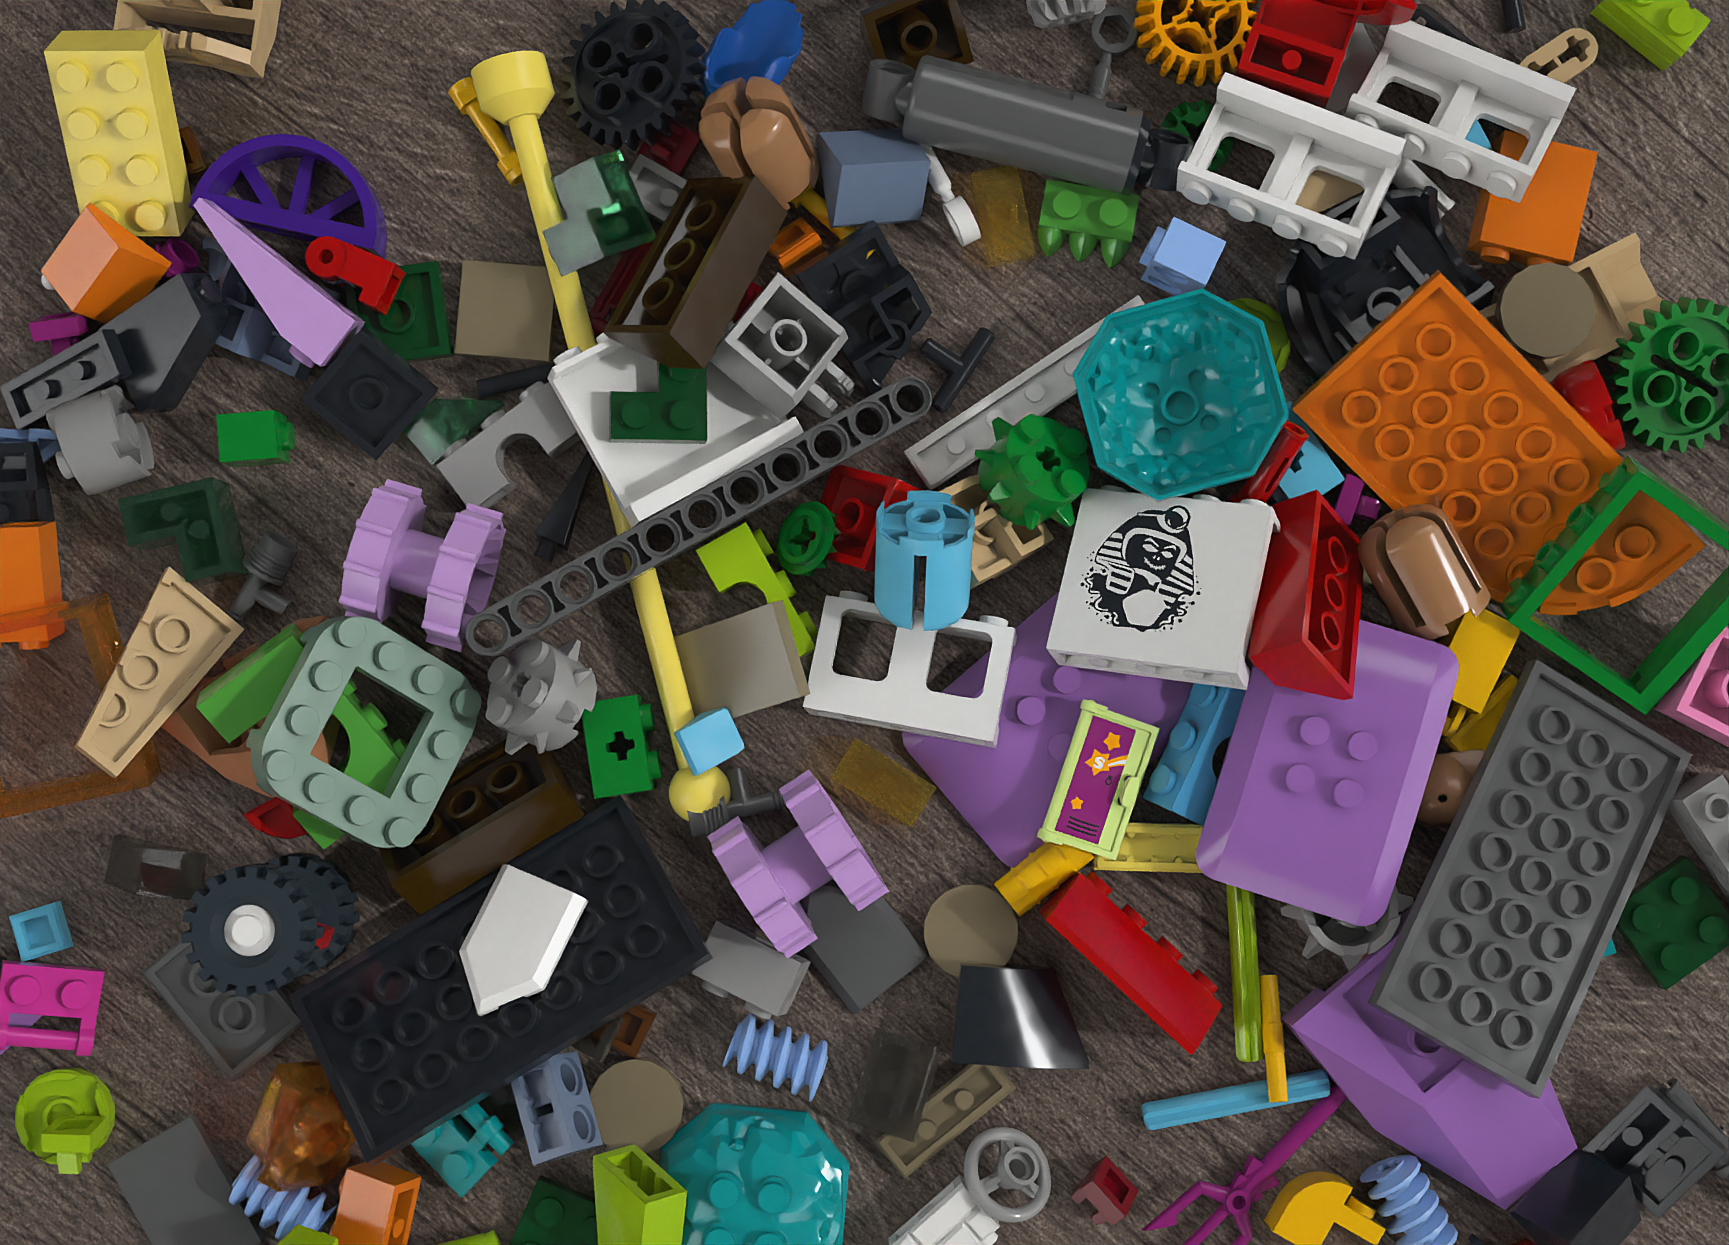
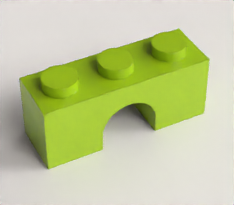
(741, 560)

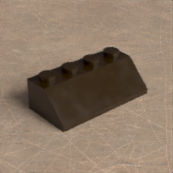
(697, 271)
(482, 820)

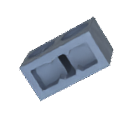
(556, 1109)

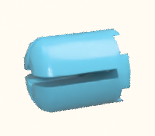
(917, 528)

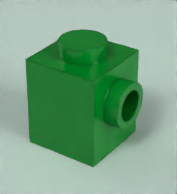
(254, 438)

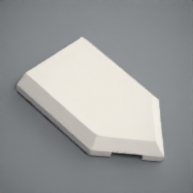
(517, 938)

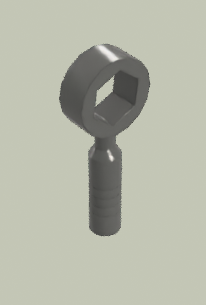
(1102, 72)

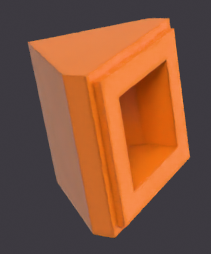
(795, 246)

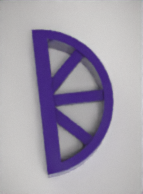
(293, 222)

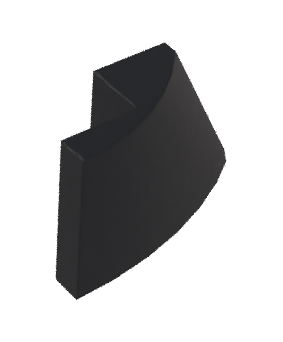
(1014, 1019)

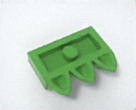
(1086, 217)

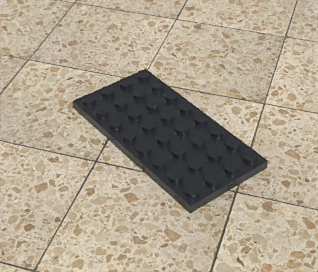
(401, 1017)

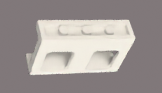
(1468, 88)
(1302, 141)
(903, 698)

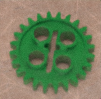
(1660, 416)

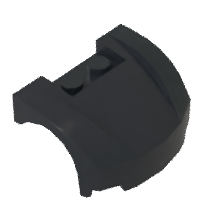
(1339, 300)

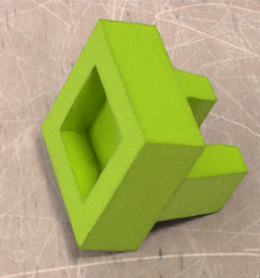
(73, 1140)

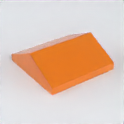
(103, 267)

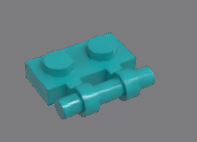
(461, 1155)

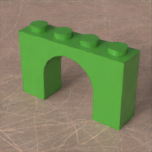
(249, 692)

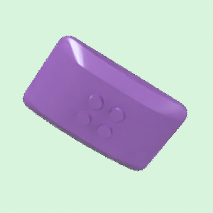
(1011, 786)
(1327, 787)

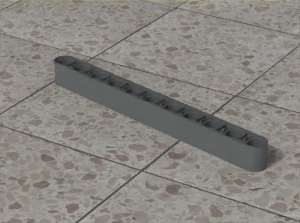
(718, 498)

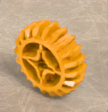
(1202, 40)

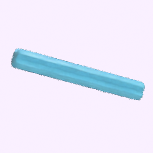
(1231, 1100)

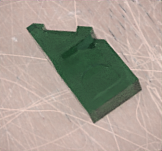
(446, 422)

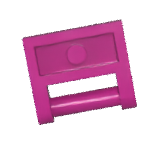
(50, 992)

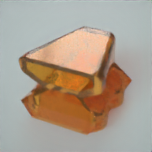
(299, 1129)

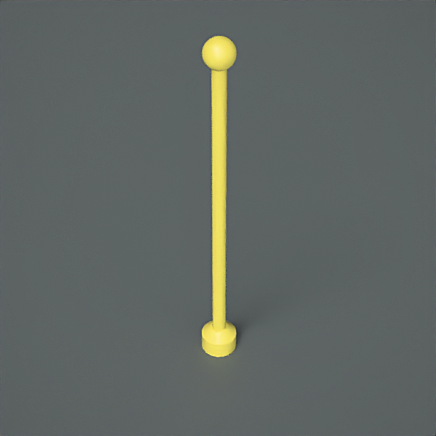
(516, 93)

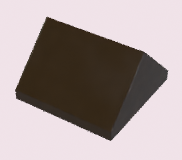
(913, 29)

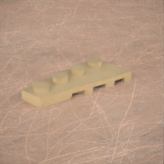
(160, 665)

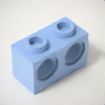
(1180, 257)

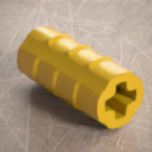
(1041, 874)

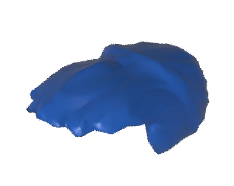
(757, 45)

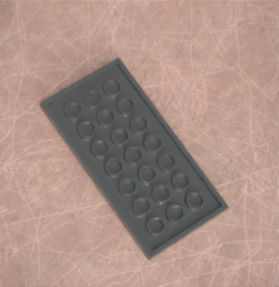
(1531, 879)

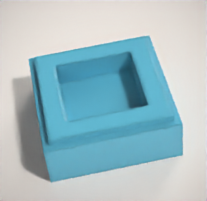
(41, 931)

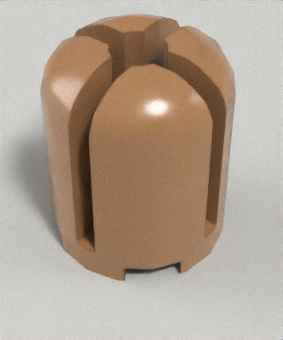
(758, 133)
(1421, 570)

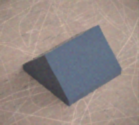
(872, 177)

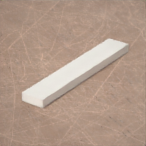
(1031, 392)

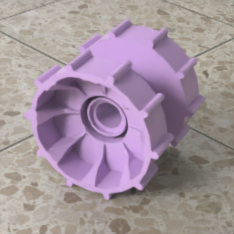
(396, 557)
(796, 864)

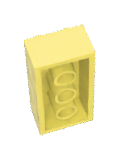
(121, 128)

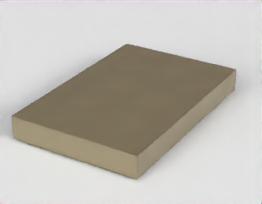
(742, 662)

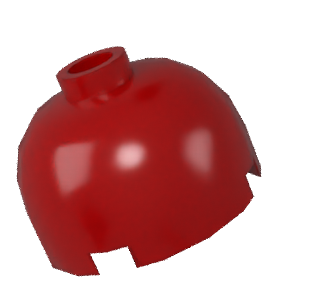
(1588, 395)

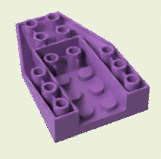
(1428, 1095)

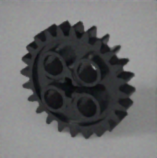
(633, 73)

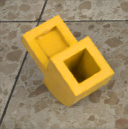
(1313, 1203)

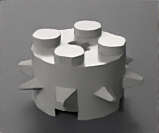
(540, 694)
(1345, 938)

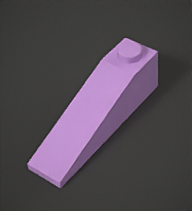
(294, 303)

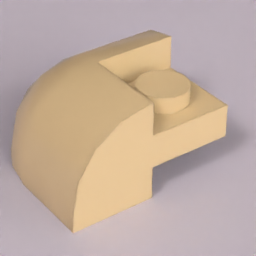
(996, 541)

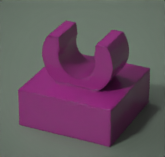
(61, 328)
(1349, 502)

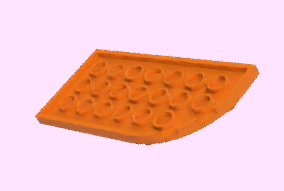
(1462, 421)

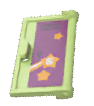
(1092, 779)

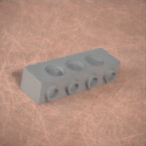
(1703, 816)

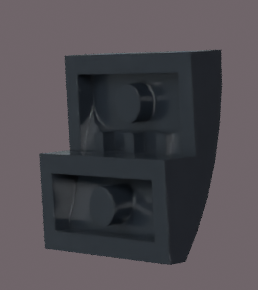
(23, 484)
(1657, 1148)

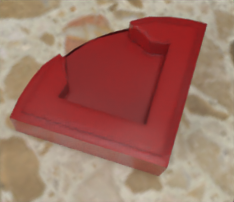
(276, 819)

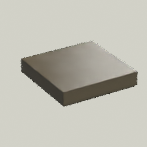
(505, 312)

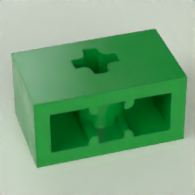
(607, 768)

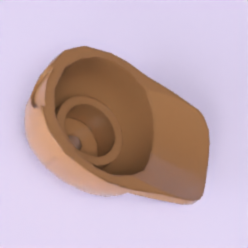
(1450, 776)

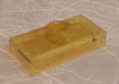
(1002, 216)
(883, 782)

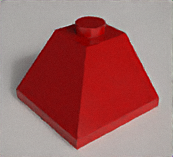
(855, 499)

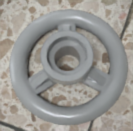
(1027, 1164)

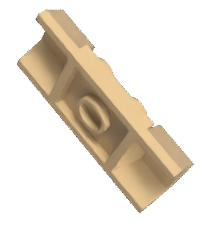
(1619, 295)

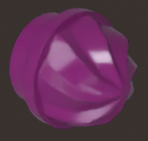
(180, 254)

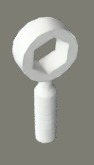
(955, 209)

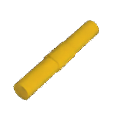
(1273, 1039)

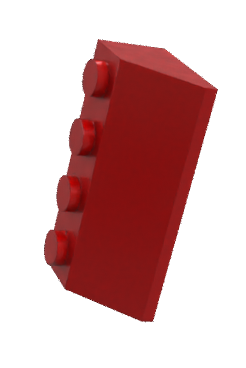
(1309, 601)
(1133, 960)

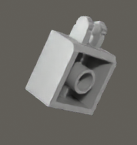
(782, 350)

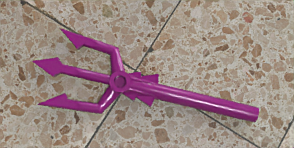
(1254, 1179)

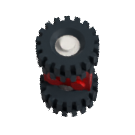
(270, 923)

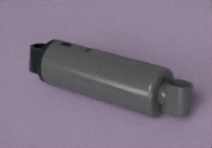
(1025, 124)

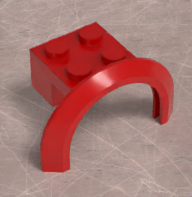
(1303, 42)

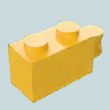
(1481, 650)

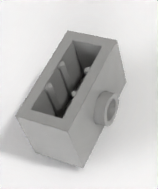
(751, 970)

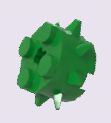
(1034, 470)

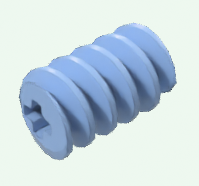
(777, 1055)
(1410, 1201)
(286, 1207)

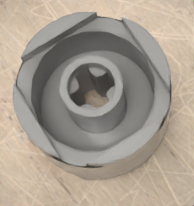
(101, 440)

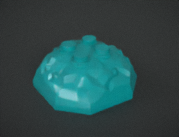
(1180, 395)
(758, 1177)

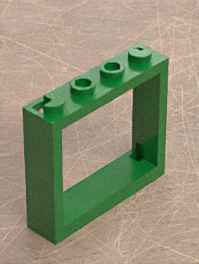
(1583, 527)

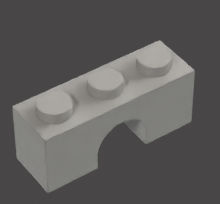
(477, 465)

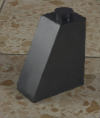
(169, 339)

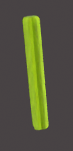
(1245, 974)

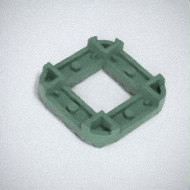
(309, 696)

